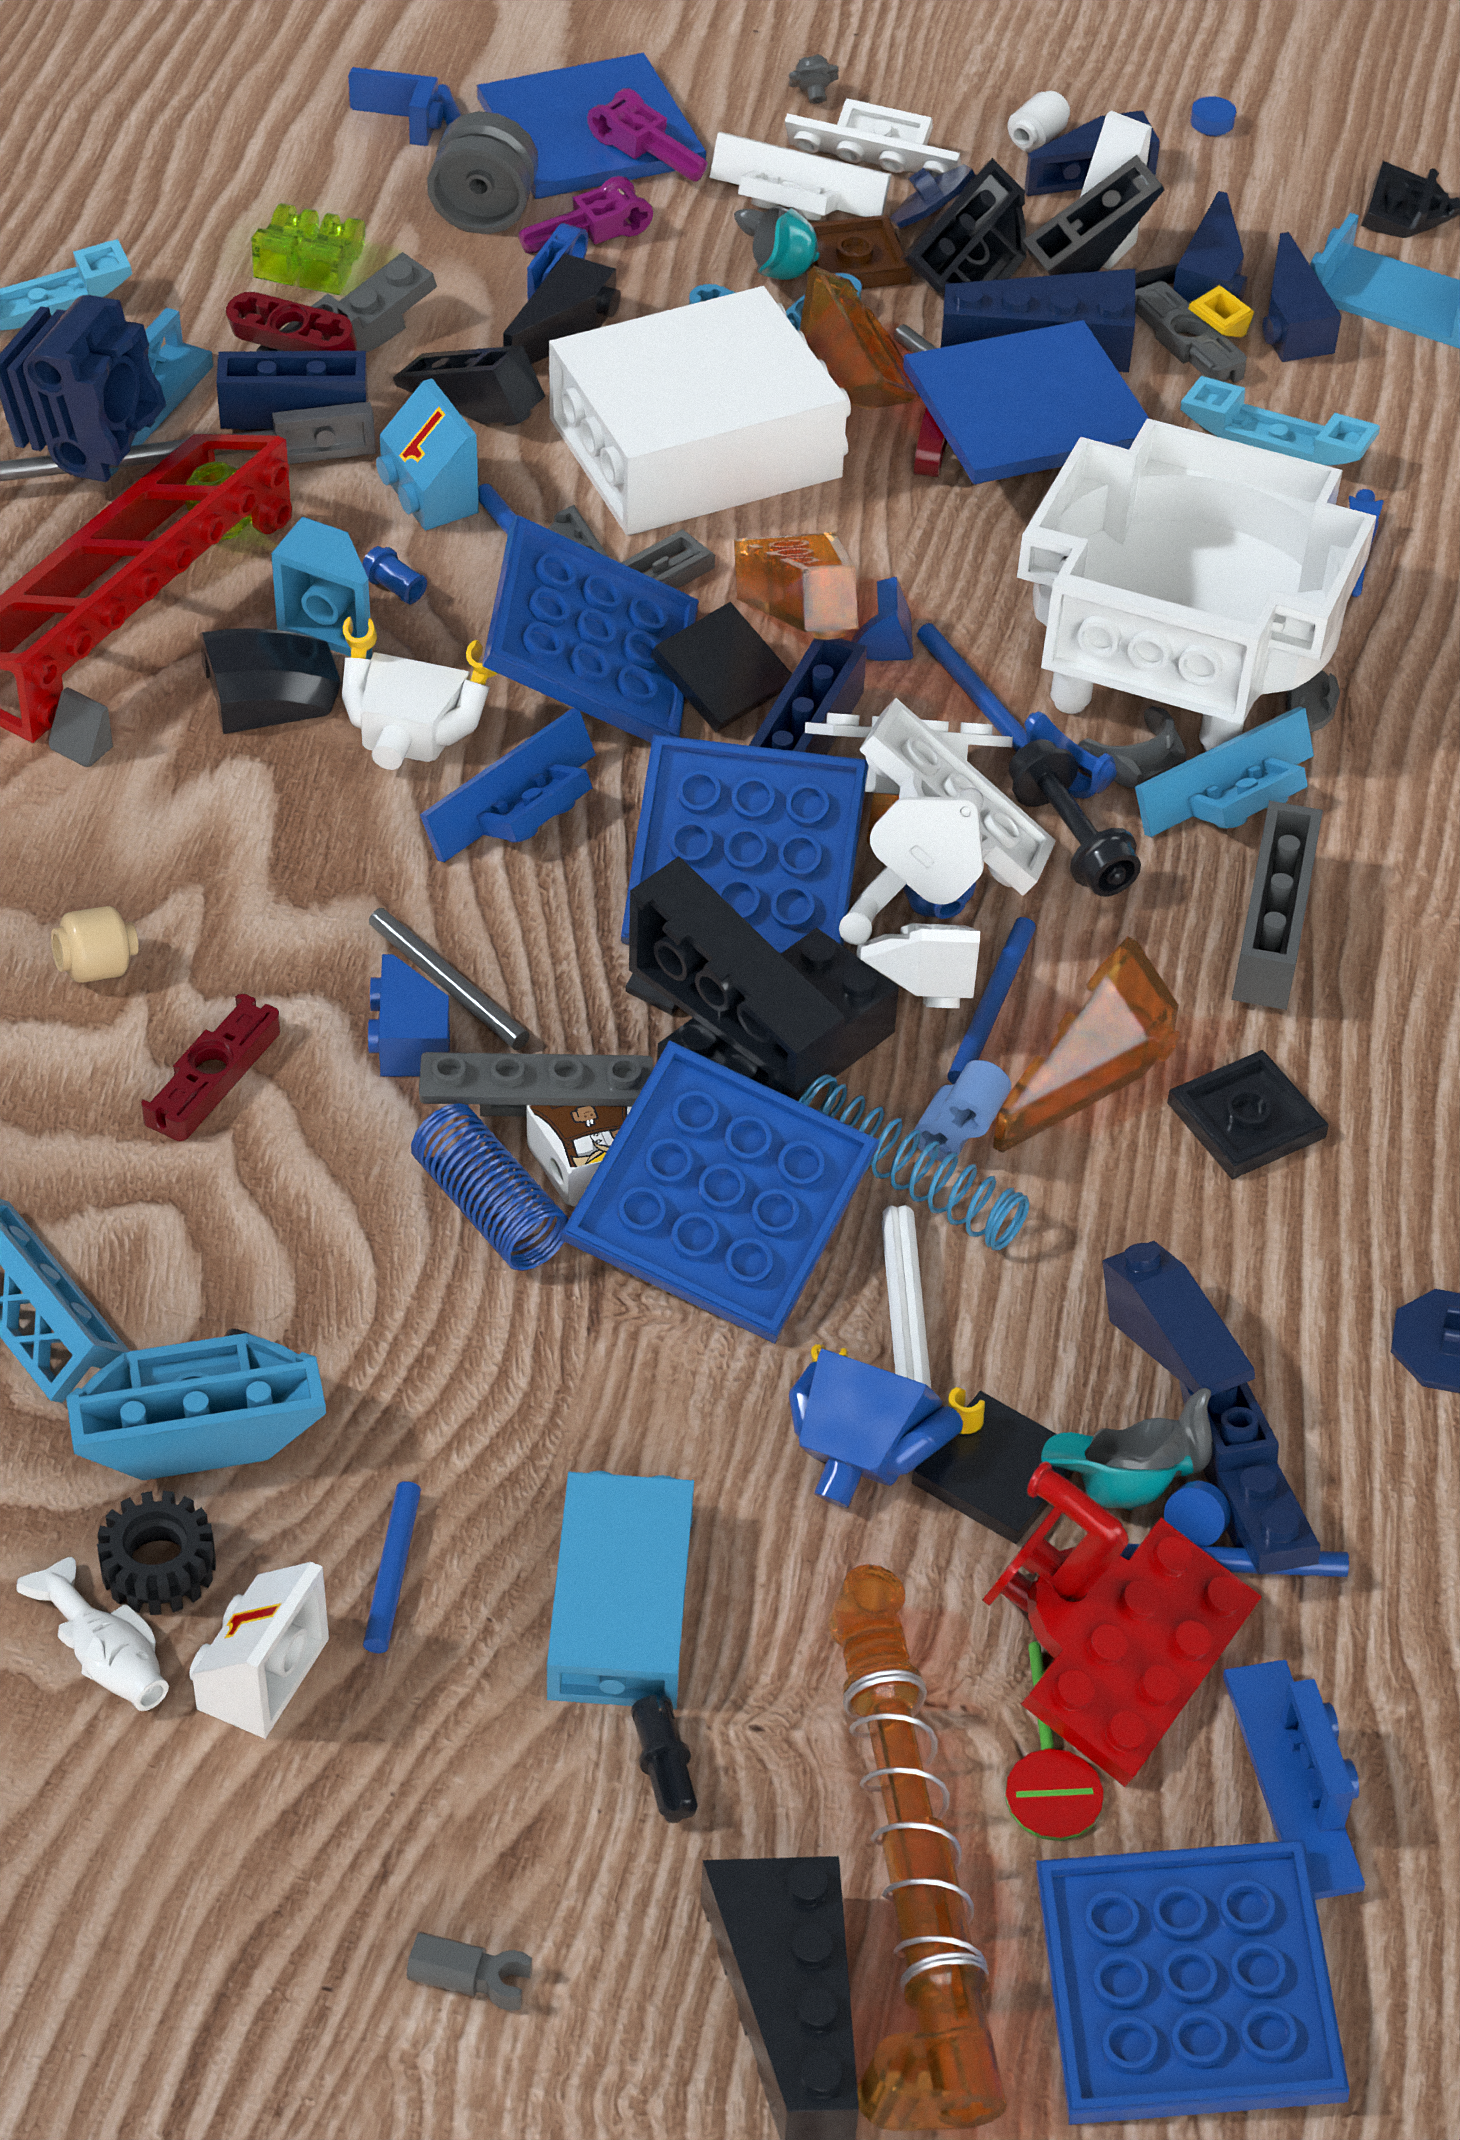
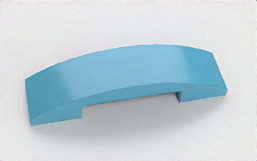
(96, 273)
(1222, 411)

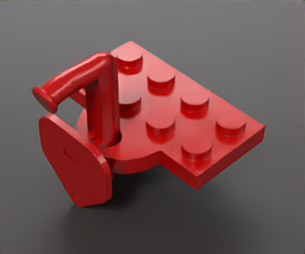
(1121, 1631)

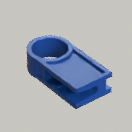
(564, 240)

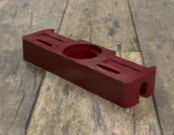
(194, 1094)

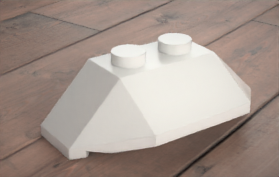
(928, 961)

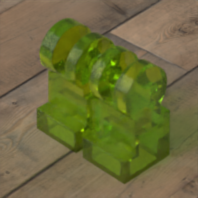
(296, 249)

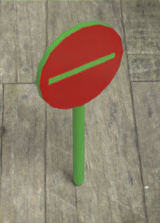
(1052, 1788)

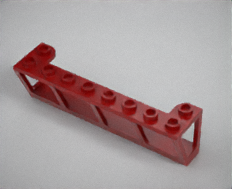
(118, 531)

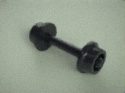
(1105, 858)

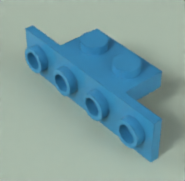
(1231, 778)

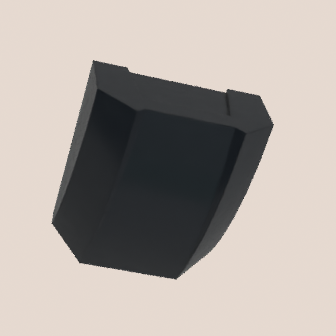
(268, 677)

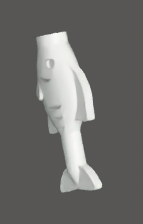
(111, 1647)

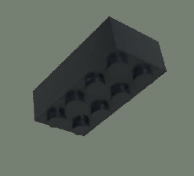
(844, 980)

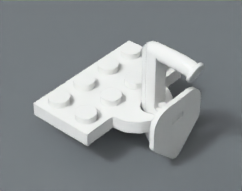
(940, 825)

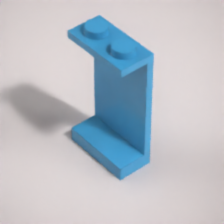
(1388, 288)
(620, 1589)

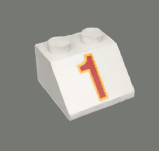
(263, 1648)

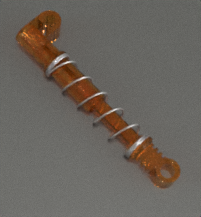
(949, 2068)

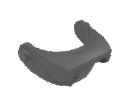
(1154, 756)

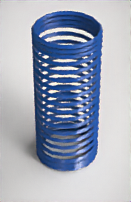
(516, 1225)

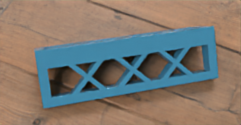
(175, 366)
(58, 1308)

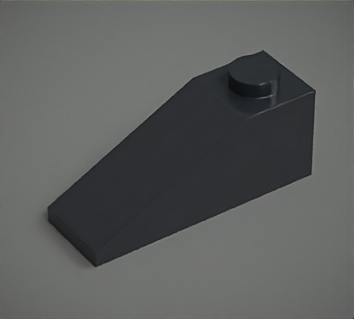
(1096, 223)
(569, 301)
(480, 383)

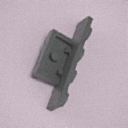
(512, 1081)

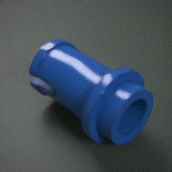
(386, 569)

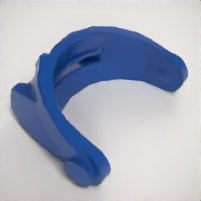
(1101, 769)

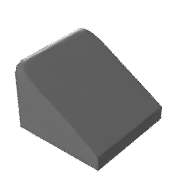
(80, 728)

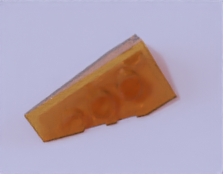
(1094, 1054)

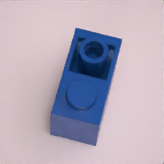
(410, 1020)

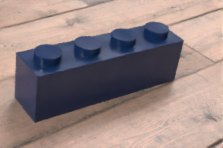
(824, 682)

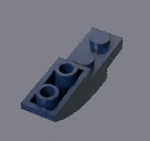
(1247, 1472)

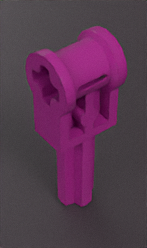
(640, 130)
(599, 212)

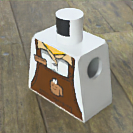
(572, 1143)

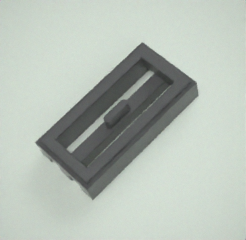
(679, 569)

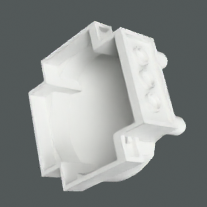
(1191, 572)

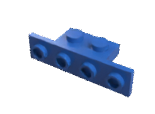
(515, 791)
(1299, 1768)

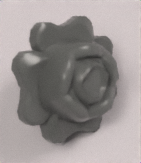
(813, 76)

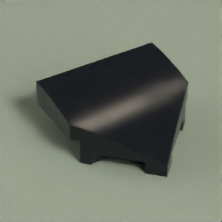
(1407, 203)

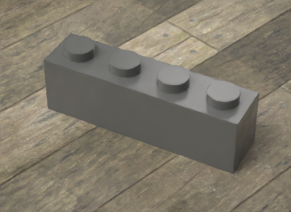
(1277, 905)

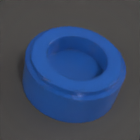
(1213, 115)
(1198, 1512)

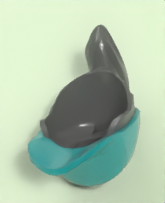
(782, 241)
(1138, 1462)

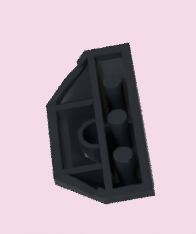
(974, 234)

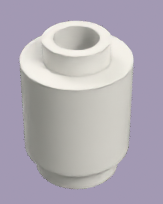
(1039, 120)

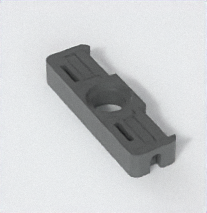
(1169, 315)

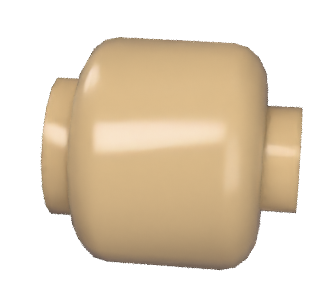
(93, 944)

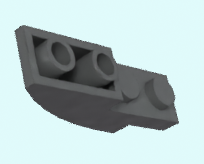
(378, 302)

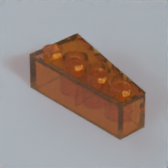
(799, 581)

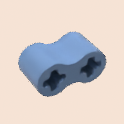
(964, 1108)

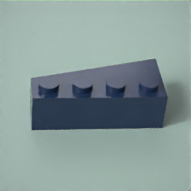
(1023, 304)

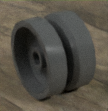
(482, 172)

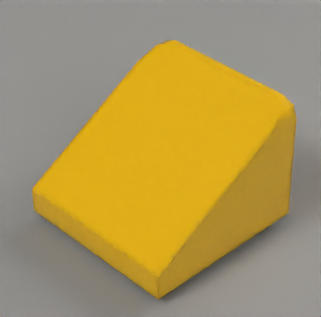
(1223, 312)

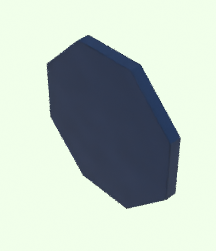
(931, 194)
(1429, 1339)

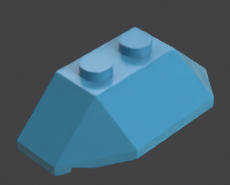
(195, 1406)

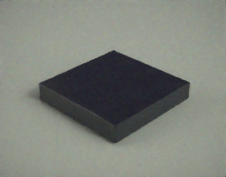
(722, 666)
(1247, 1114)
(990, 1470)

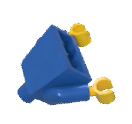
(870, 1422)

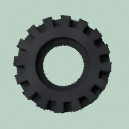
(151, 1523)

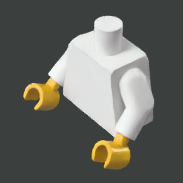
(410, 704)

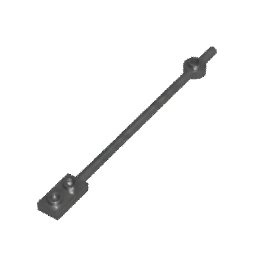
(309, 437)

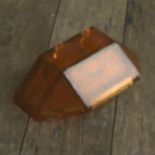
(853, 343)

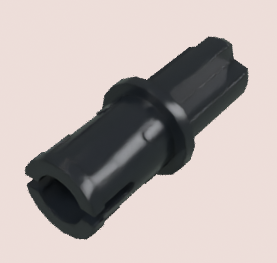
(664, 1758)

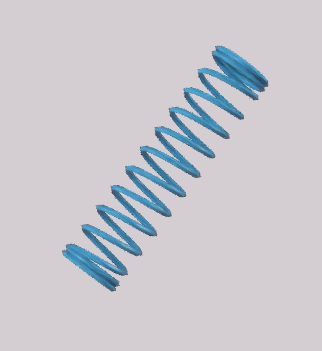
(998, 1211)

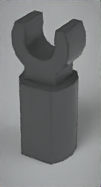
(468, 1969)

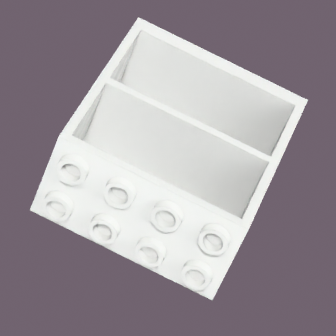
(697, 409)

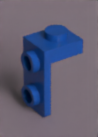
(398, 95)

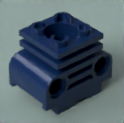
(80, 385)

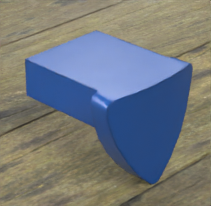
(890, 631)

